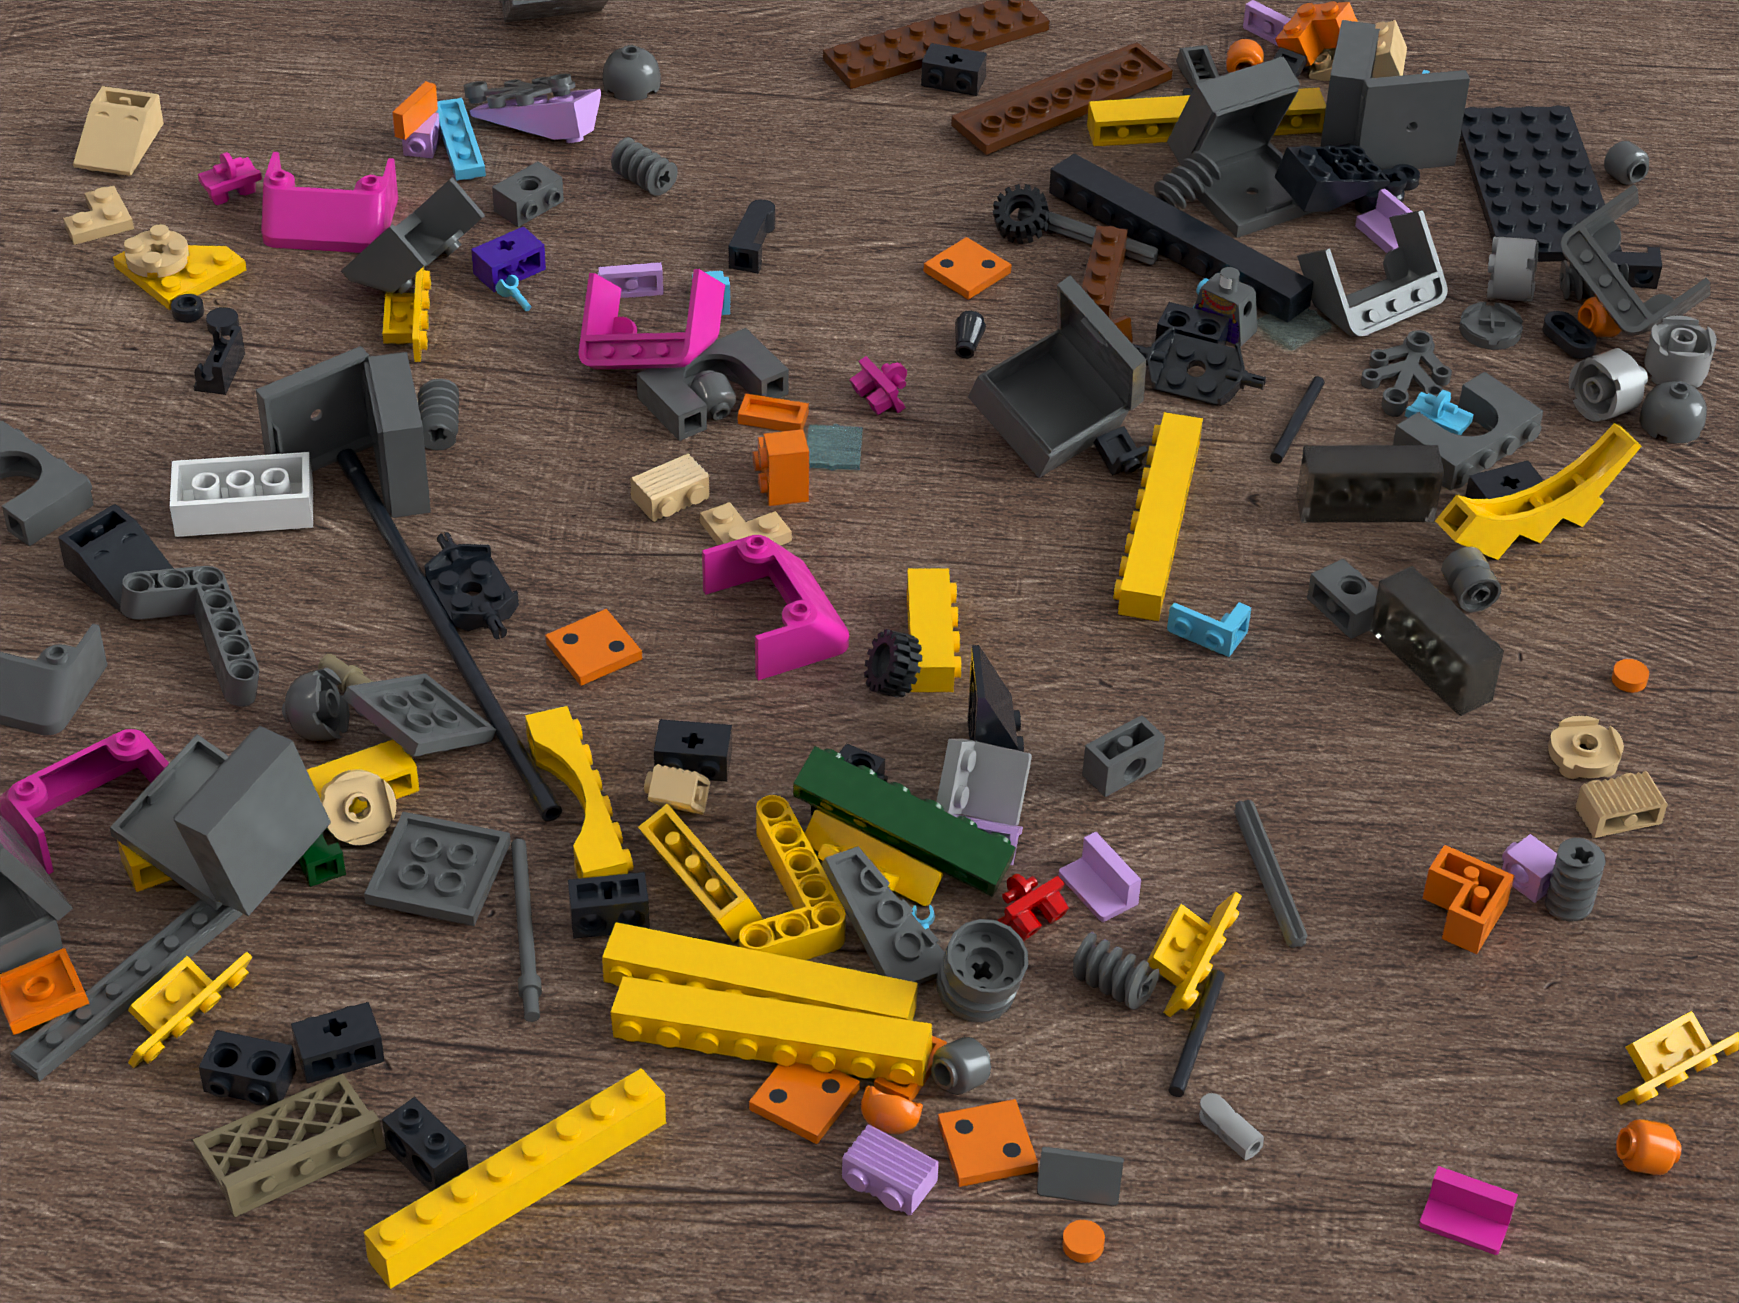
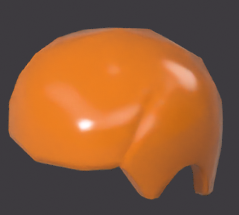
(889, 1112)

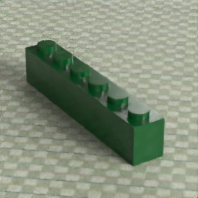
(904, 820)

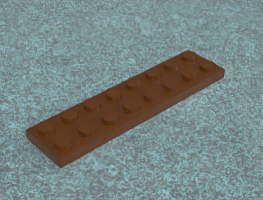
(905, 47)
(1060, 98)

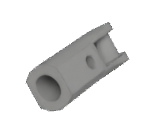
(1230, 1126)

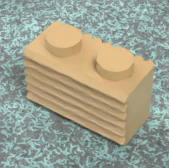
(670, 487)
(677, 788)
(1620, 804)

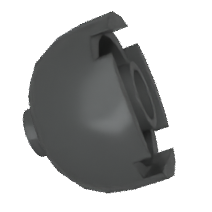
(631, 73)
(1674, 412)
(316, 707)

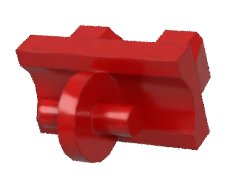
(1044, 898)

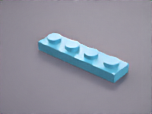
(460, 140)

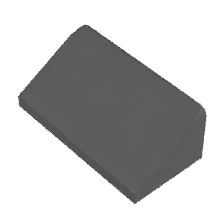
(1080, 1176)

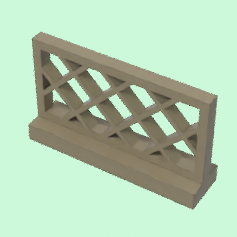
(298, 1160)

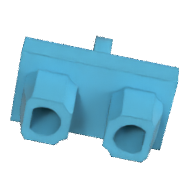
(1441, 411)

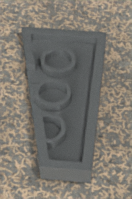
(882, 921)

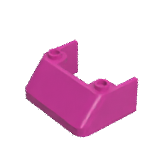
(323, 216)
(614, 341)
(811, 623)
(73, 778)

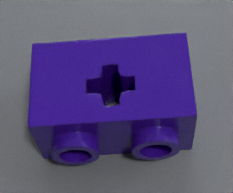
(510, 254)

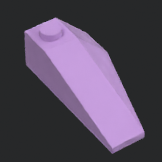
(556, 118)

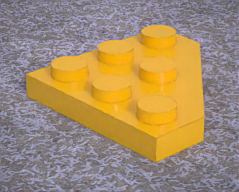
(205, 269)

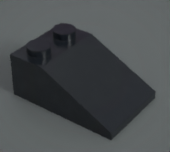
(991, 706)

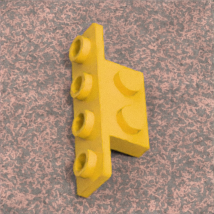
(407, 315)
(905, 873)
(1187, 947)
(175, 998)
(1671, 1051)

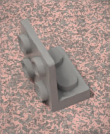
(984, 781)

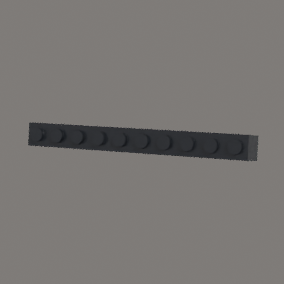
(1178, 235)

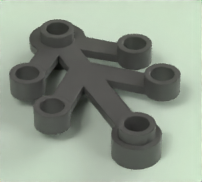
(522, 91)
(1415, 346)

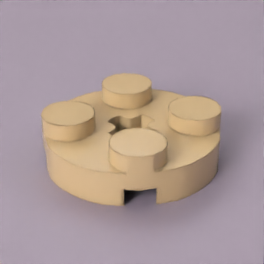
(156, 252)
(1578, 762)
(375, 818)

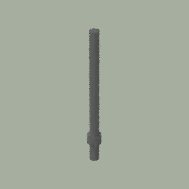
(529, 982)

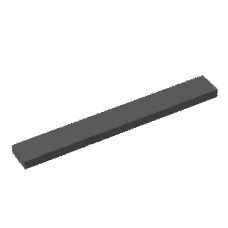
(121, 988)

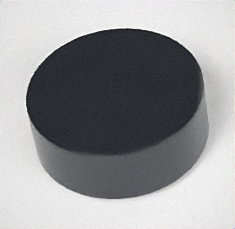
(1412, 174)
(187, 308)
(222, 317)

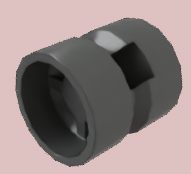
(1471, 579)

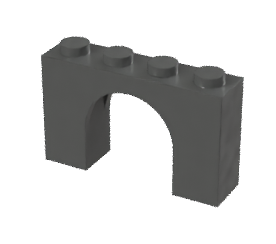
(737, 356)
(1500, 410)
(50, 502)

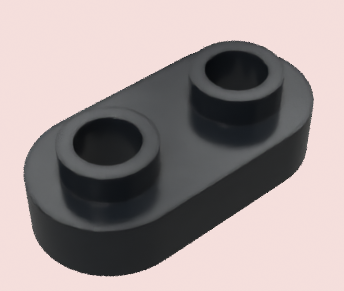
(1569, 334)

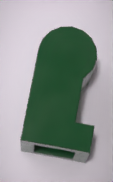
(322, 862)

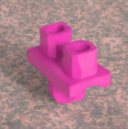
(230, 175)
(883, 382)

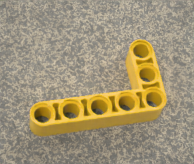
(818, 915)

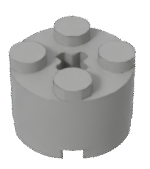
(1512, 269)
(1680, 351)
(1607, 385)

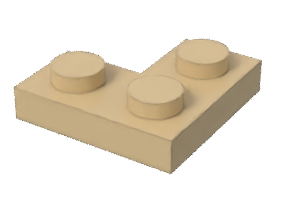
(105, 217)
(727, 525)

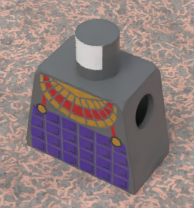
(1232, 299)

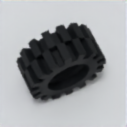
(1018, 199)
(893, 663)

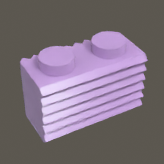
(889, 1170)

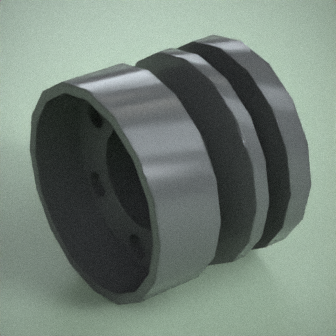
(983, 952)

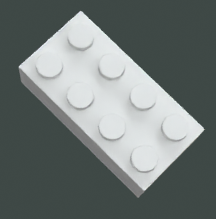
(241, 494)

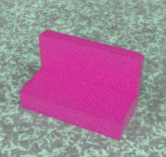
(1468, 1210)

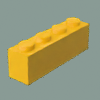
(932, 622)
(699, 872)

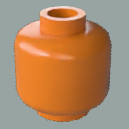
(1243, 54)
(1597, 319)
(1648, 1147)

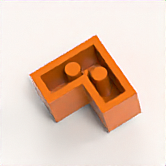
(1314, 28)
(783, 467)
(1471, 893)

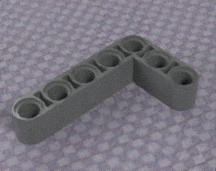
(208, 597)

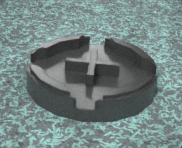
(1491, 326)

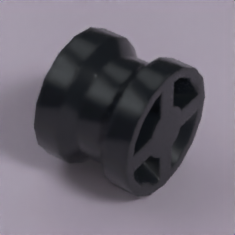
(1397, 183)

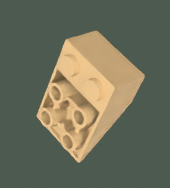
(1388, 60)
(118, 130)

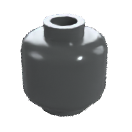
(1626, 162)
(715, 392)
(961, 1065)

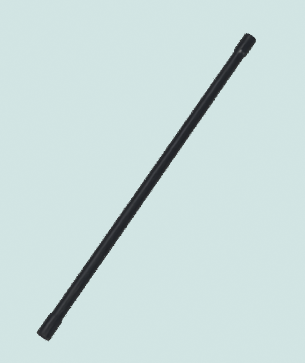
(539, 792)

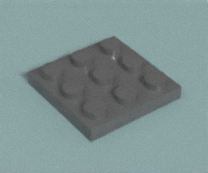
(419, 714)
(437, 868)

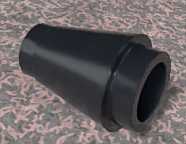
(968, 333)

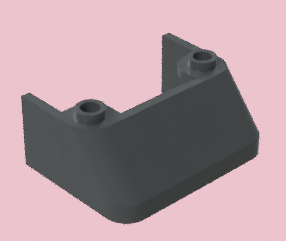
(416, 241)
(1587, 252)
(1411, 285)
(48, 691)

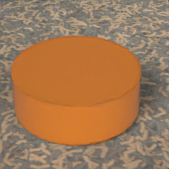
(1630, 675)
(1083, 1241)

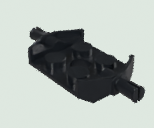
(1175, 354)
(465, 570)

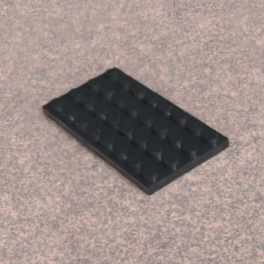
(1530, 173)

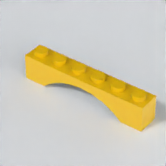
(558, 749)

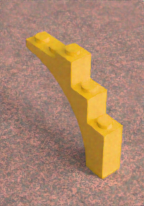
(1535, 511)

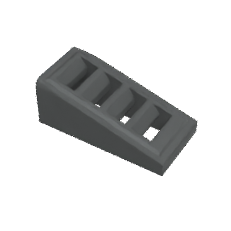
(1194, 55)

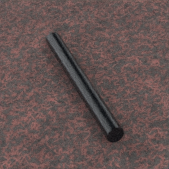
(1297, 420)
(1196, 1033)

